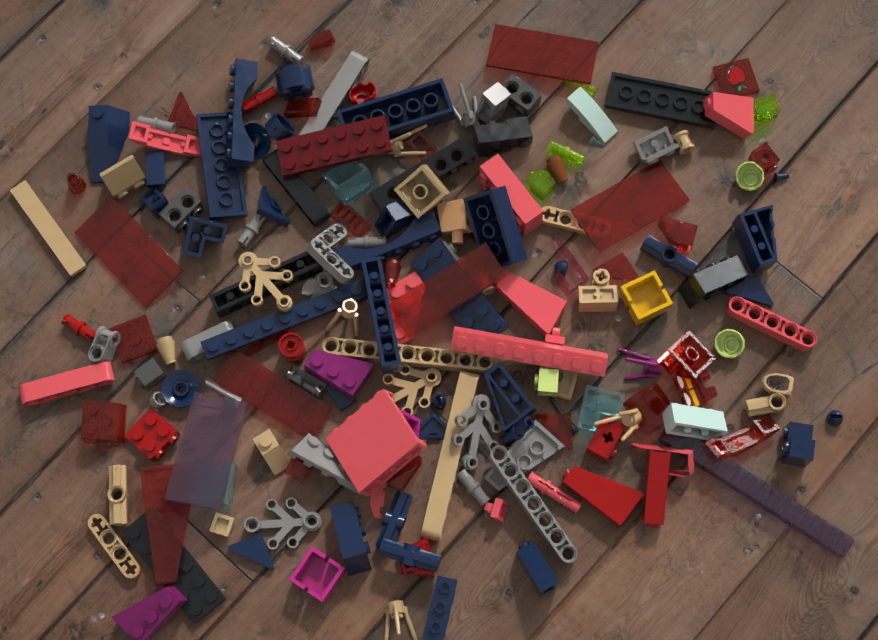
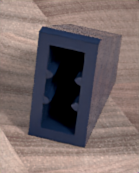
(394, 219)
(536, 568)

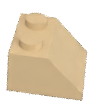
(123, 177)
(422, 191)

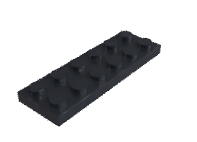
(658, 99)
(191, 578)

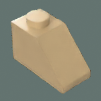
(271, 452)

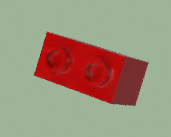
(603, 450)

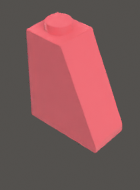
(731, 112)

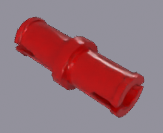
(259, 100)
(79, 327)

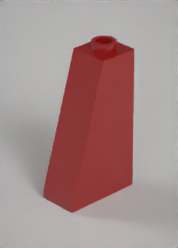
(655, 487)
(605, 496)

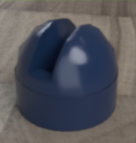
(561, 266)
(434, 403)
(834, 421)

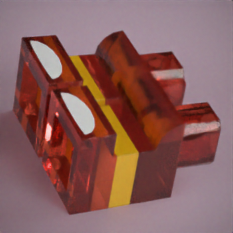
(693, 391)

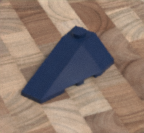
(107, 134)

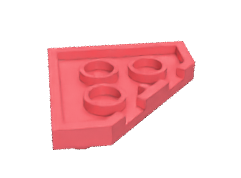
(401, 288)

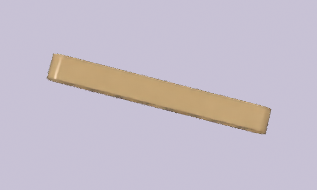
(417, 351)
(448, 459)

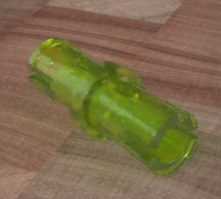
(566, 152)

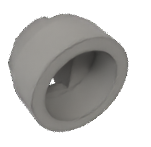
(157, 400)

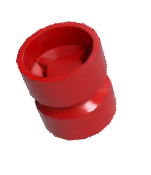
(292, 348)

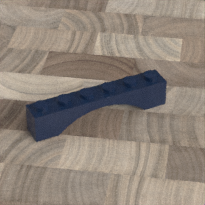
(241, 148)
(419, 232)

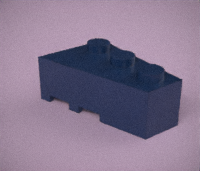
(757, 237)
(508, 397)
(350, 537)

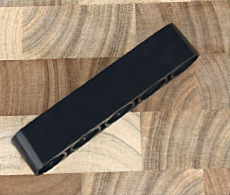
(298, 191)

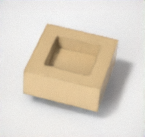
(222, 525)

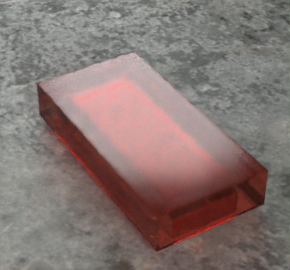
(302, 107)

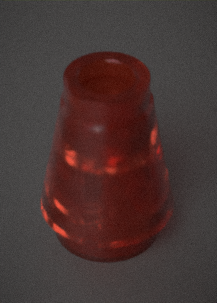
(321, 40)
(76, 183)
(391, 272)

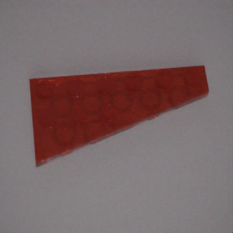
(165, 523)

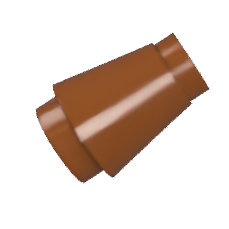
(557, 168)

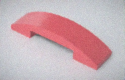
(161, 140)

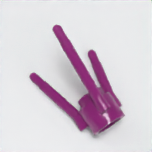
(650, 364)

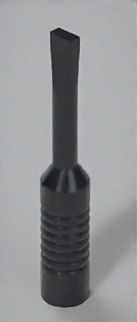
(574, 429)

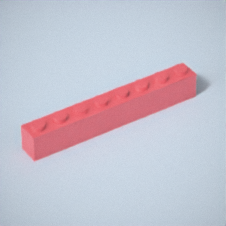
(529, 351)

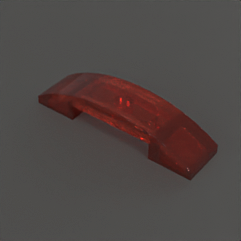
(743, 439)

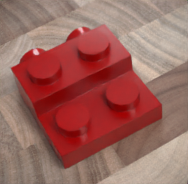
(152, 435)

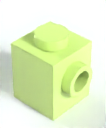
(547, 381)

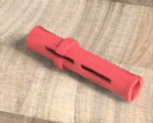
(554, 492)

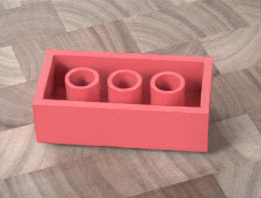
(526, 210)

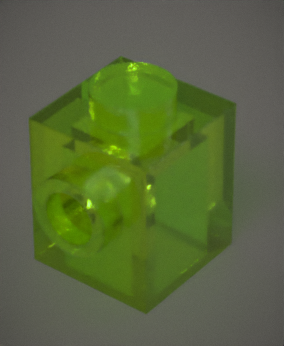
(765, 108)
(540, 183)

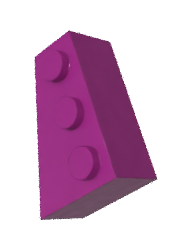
(149, 615)

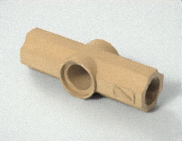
(118, 508)

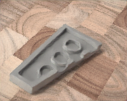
(527, 453)
(320, 456)

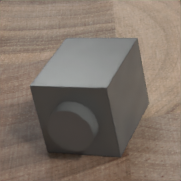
(149, 374)

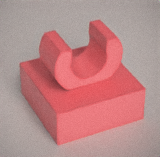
(555, 338)
(497, 510)

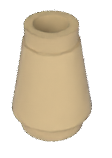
(167, 349)

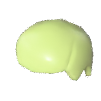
(749, 176)
(729, 343)

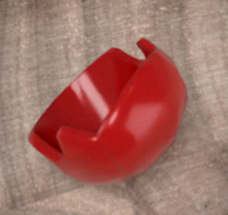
(362, 93)

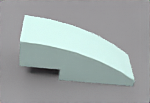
(591, 115)

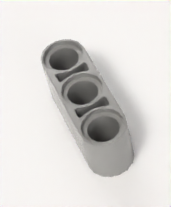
(192, 347)

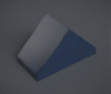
(154, 201)

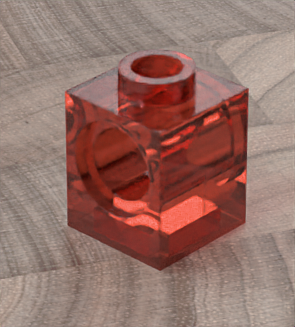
(766, 152)

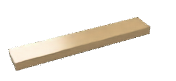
(48, 228)

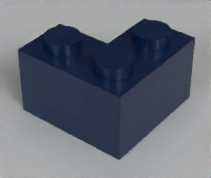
(199, 230)
(798, 444)

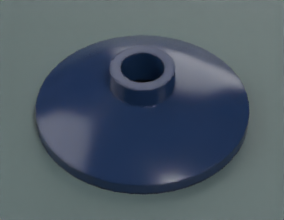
(257, 131)
(177, 380)

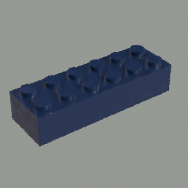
(405, 109)

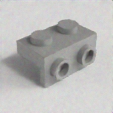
(655, 145)

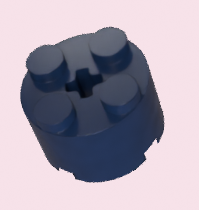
(294, 81)

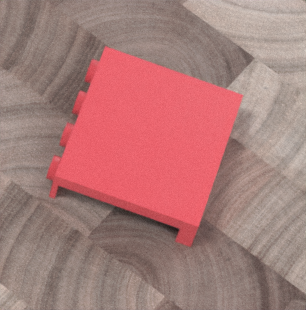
(374, 443)

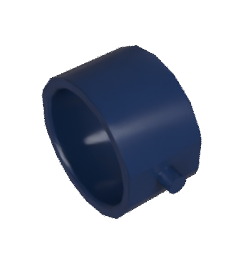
(279, 127)

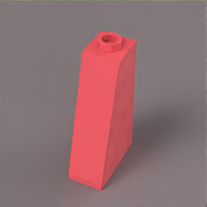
(532, 302)

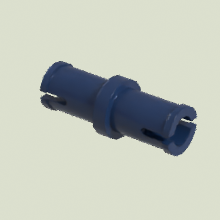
(517, 431)

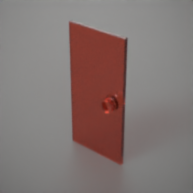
(542, 54)
(629, 205)
(128, 251)

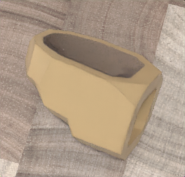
(778, 383)

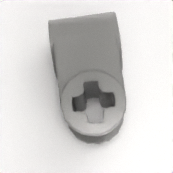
(104, 345)

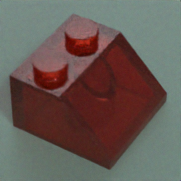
(686, 357)
(651, 404)
(103, 422)

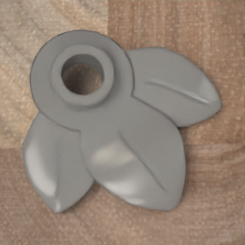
(315, 287)

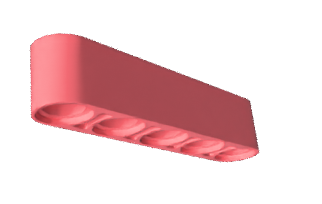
(780, 324)
(66, 383)

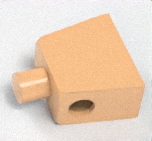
(454, 220)

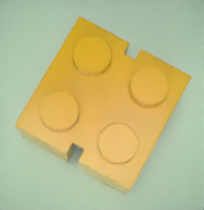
(644, 298)

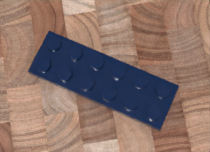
(222, 183)
(474, 313)

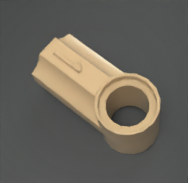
(763, 405)

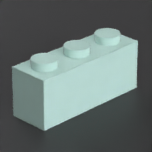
(694, 422)

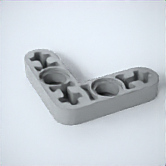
(319, 246)

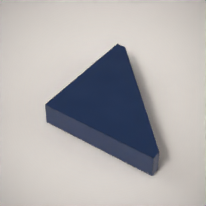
(270, 208)
(751, 290)
(432, 428)
(253, 549)

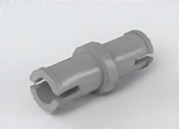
(285, 50)
(158, 124)
(251, 230)
(366, 242)
(473, 487)

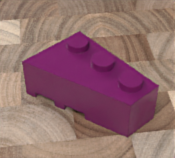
(339, 372)

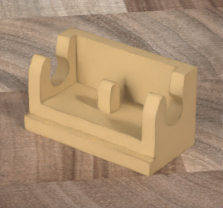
(597, 298)

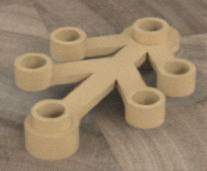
(264, 278)
(411, 388)

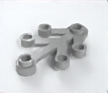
(476, 429)
(286, 523)

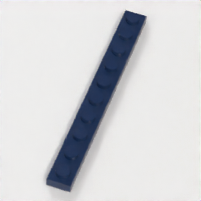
(282, 321)

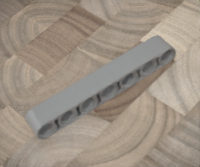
(337, 93)
(541, 510)

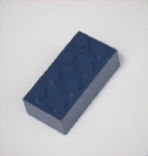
(495, 224)

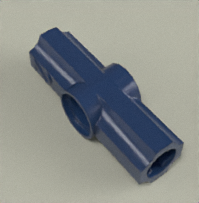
(658, 249)
(395, 517)
(410, 555)

